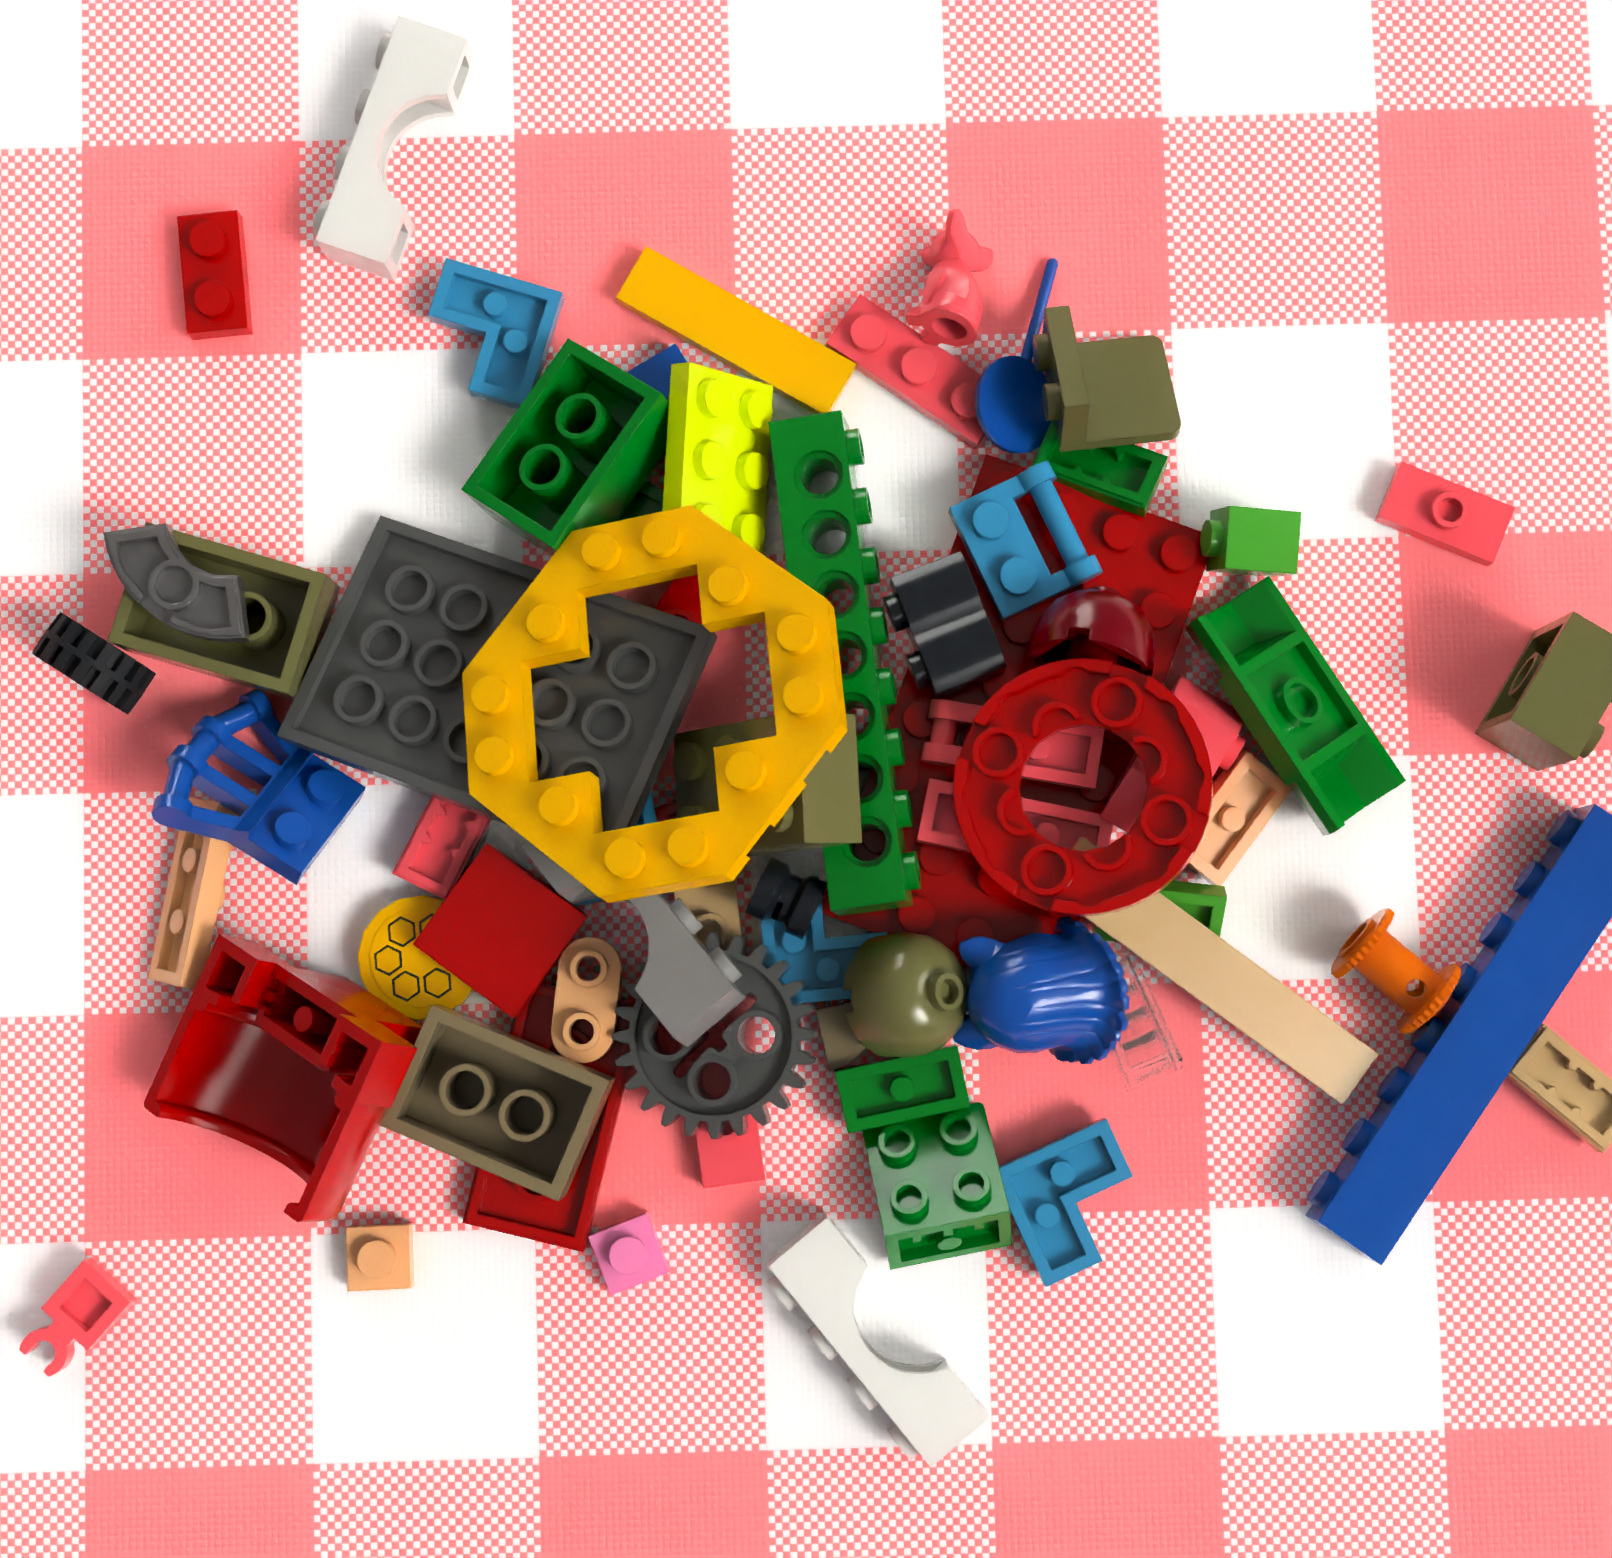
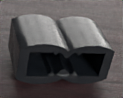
(945, 625)

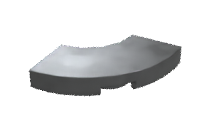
(173, 588)

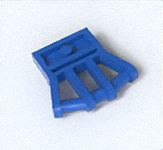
(291, 815)

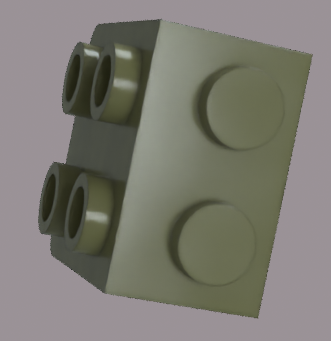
(1104, 388)

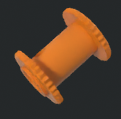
(1391, 967)

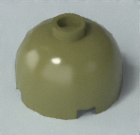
(905, 994)

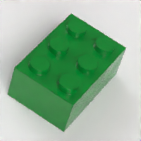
(572, 450)

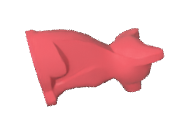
(951, 295)

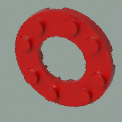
(1067, 697)

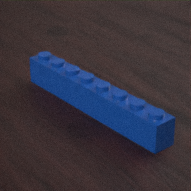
(1472, 1041)

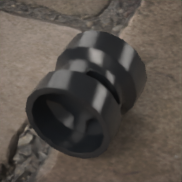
(786, 898)

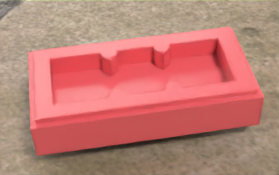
(1444, 514)
(441, 847)
(731, 1157)

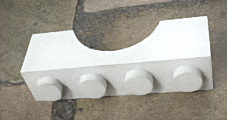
(417, 80)
(925, 1401)

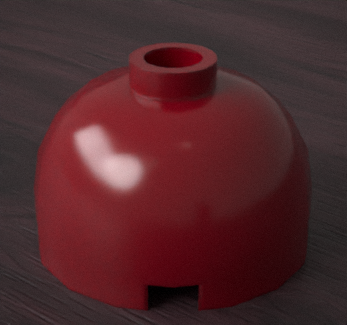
(1095, 626)

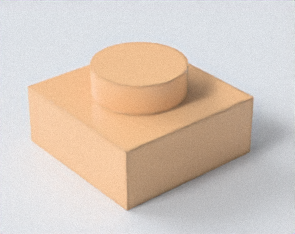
(380, 1257)

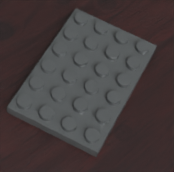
(413, 619)

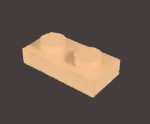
(1240, 810)

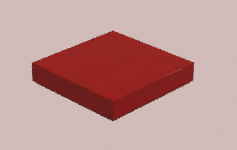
(501, 930)

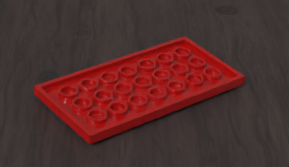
(1142, 559)

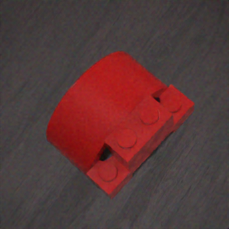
(288, 1079)

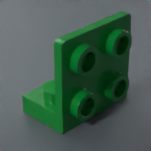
(938, 1187)

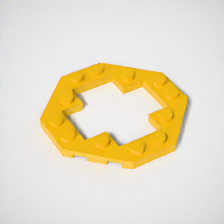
(753, 777)

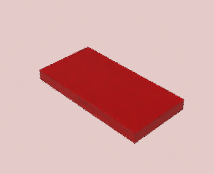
(524, 1213)

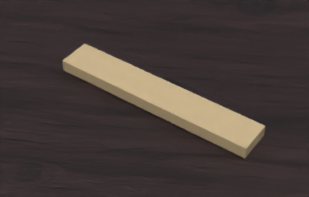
(1240, 992)

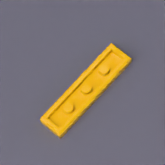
(735, 332)

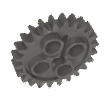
(753, 1075)

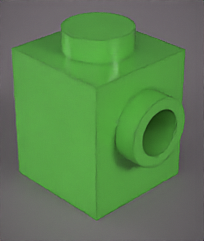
(1251, 541)

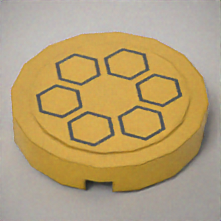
(398, 969)

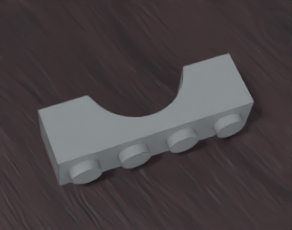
(681, 978)

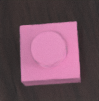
(629, 1253)

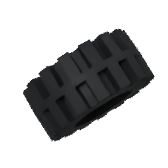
(93, 663)

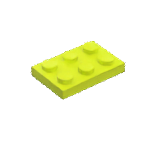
(719, 448)

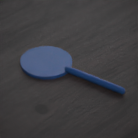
(1011, 388)

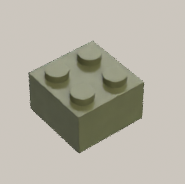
(1554, 695)

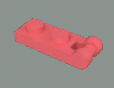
(1063, 759)

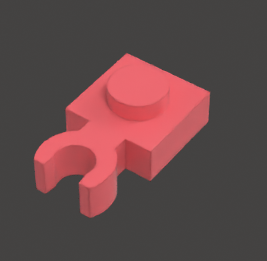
(81, 1311)

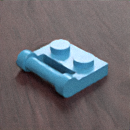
(1005, 549)

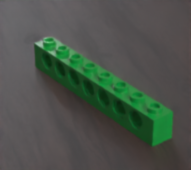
(799, 453)

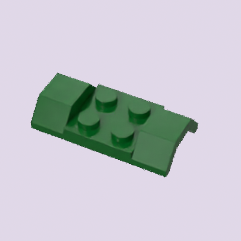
(1295, 706)

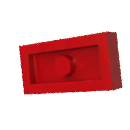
(214, 275)

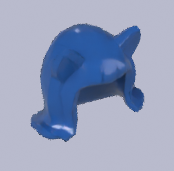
(1045, 994)

